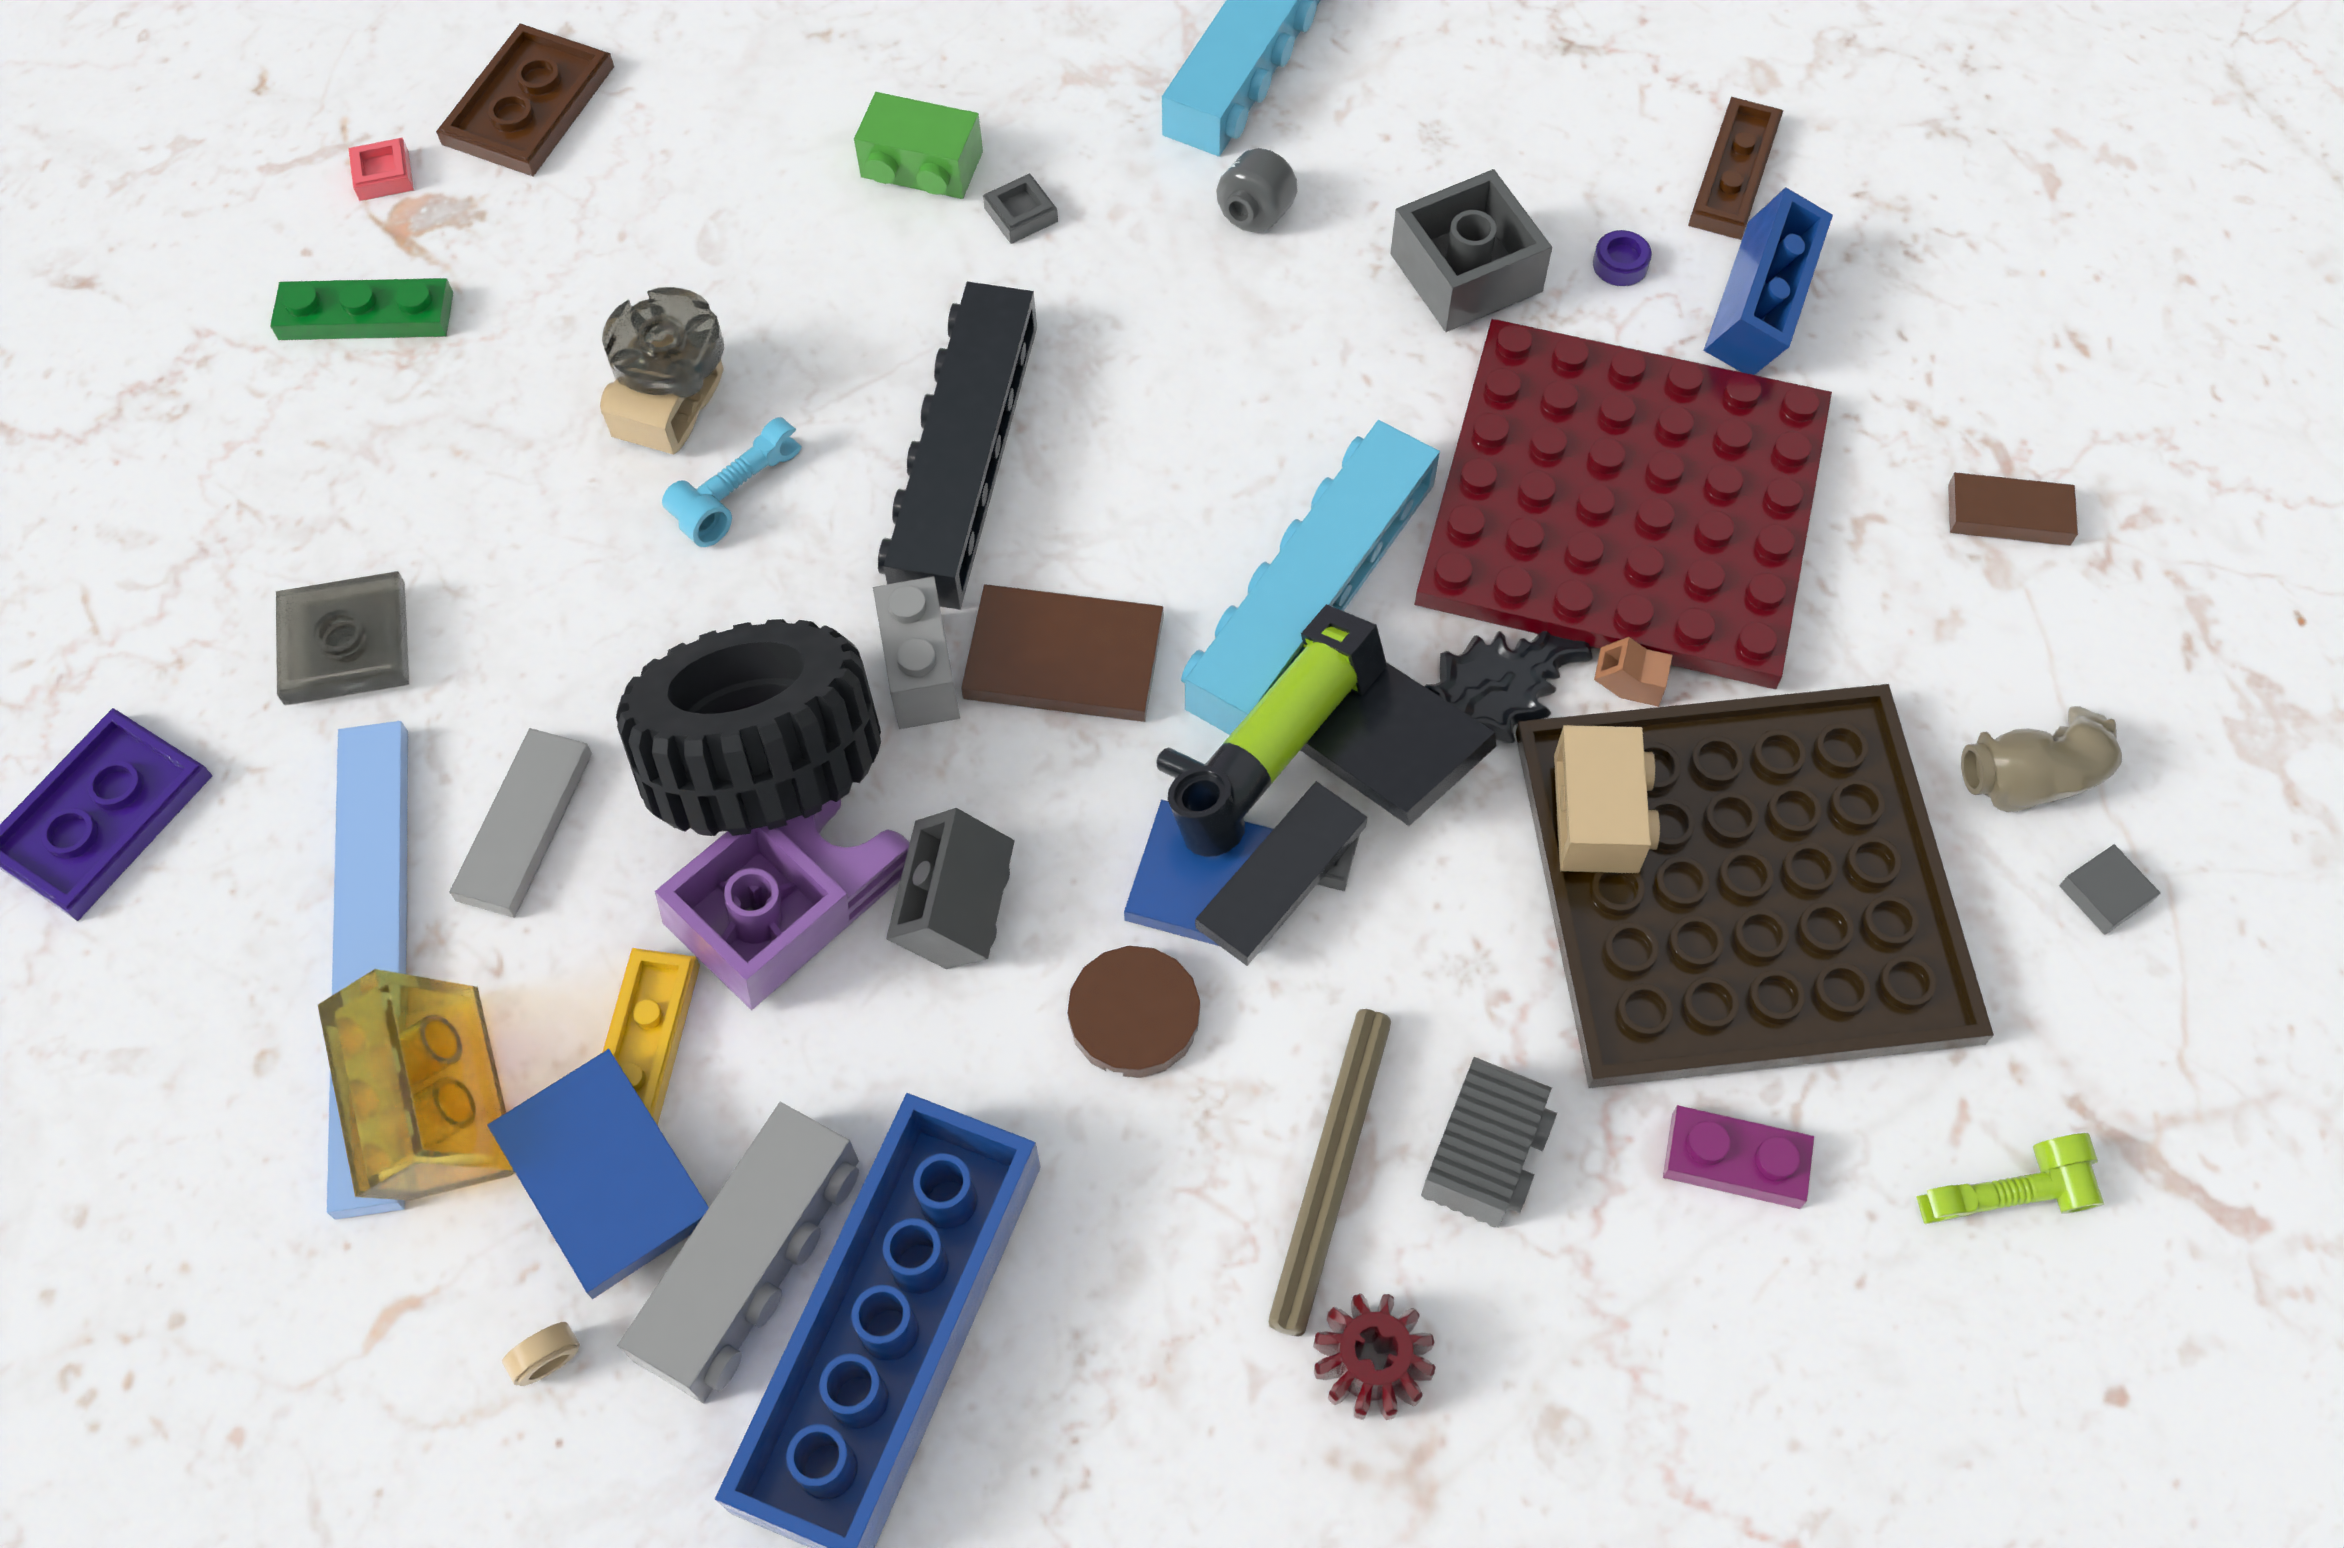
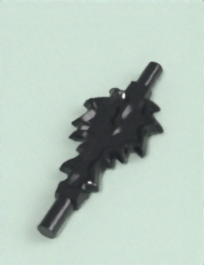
(1504, 684)

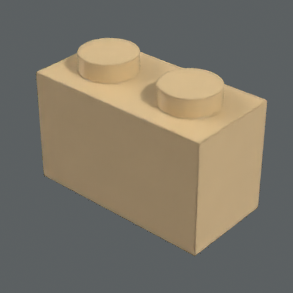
(1604, 799)

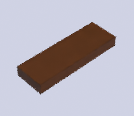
(1735, 168)

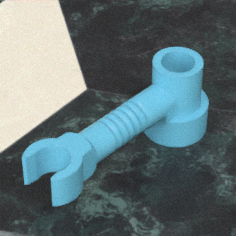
(700, 510)

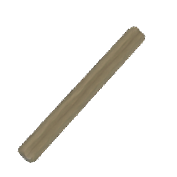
(1329, 1174)

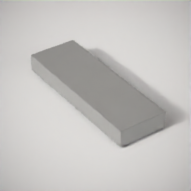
(521, 823)

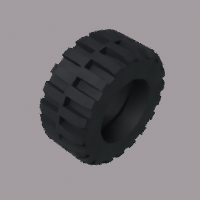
(749, 727)

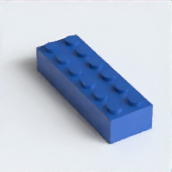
(882, 1330)

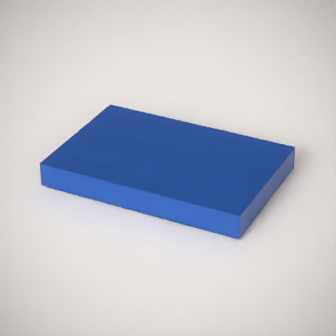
(600, 1173)

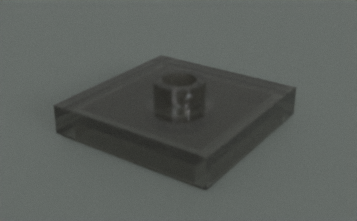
(341, 638)

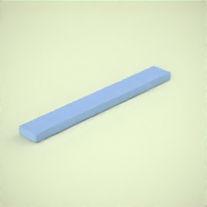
(367, 899)

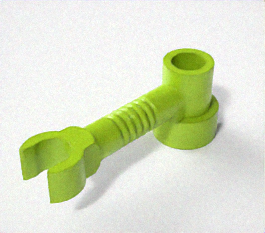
(2063, 1175)

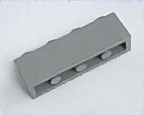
(741, 1253)

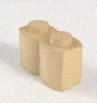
(655, 420)

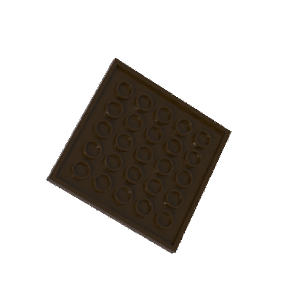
(1784, 902)

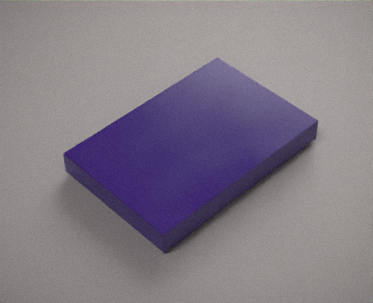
(97, 813)

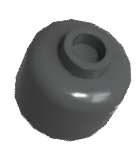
(1256, 190)

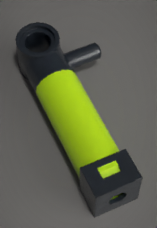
(1214, 797)

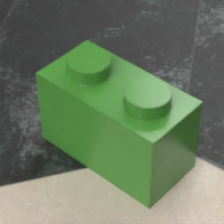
(918, 145)

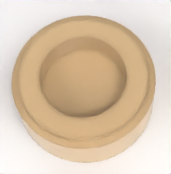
(541, 1354)

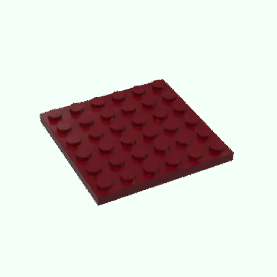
(1629, 502)

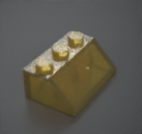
(413, 1085)

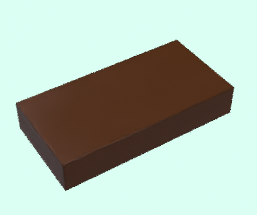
(2012, 509)

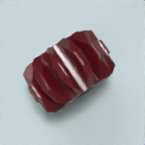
(1359, 1376)

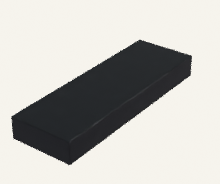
(1281, 873)

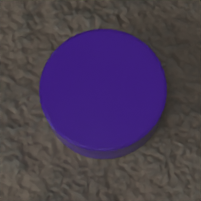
(1622, 258)

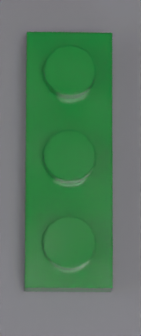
(362, 309)

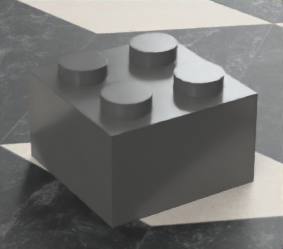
(1470, 250)

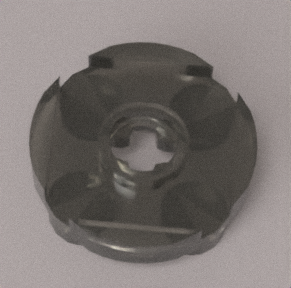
(671, 368)

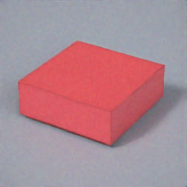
(380, 169)

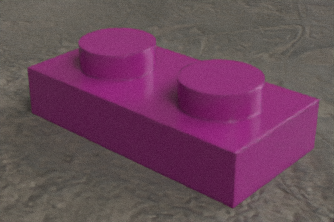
(1739, 1157)

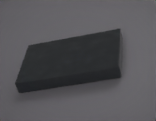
(1400, 744)

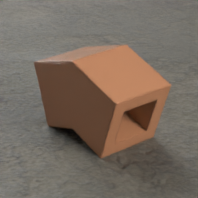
(1633, 671)

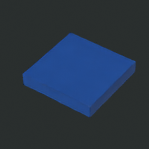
(1178, 884)

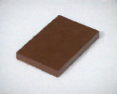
(525, 99)
(1063, 652)

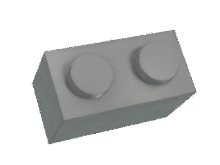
(916, 653)

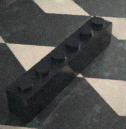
(961, 440)

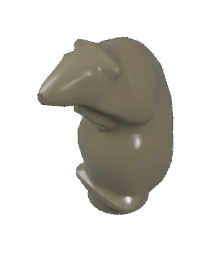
(2040, 768)

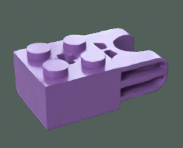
(799, 896)

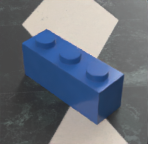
(1768, 283)

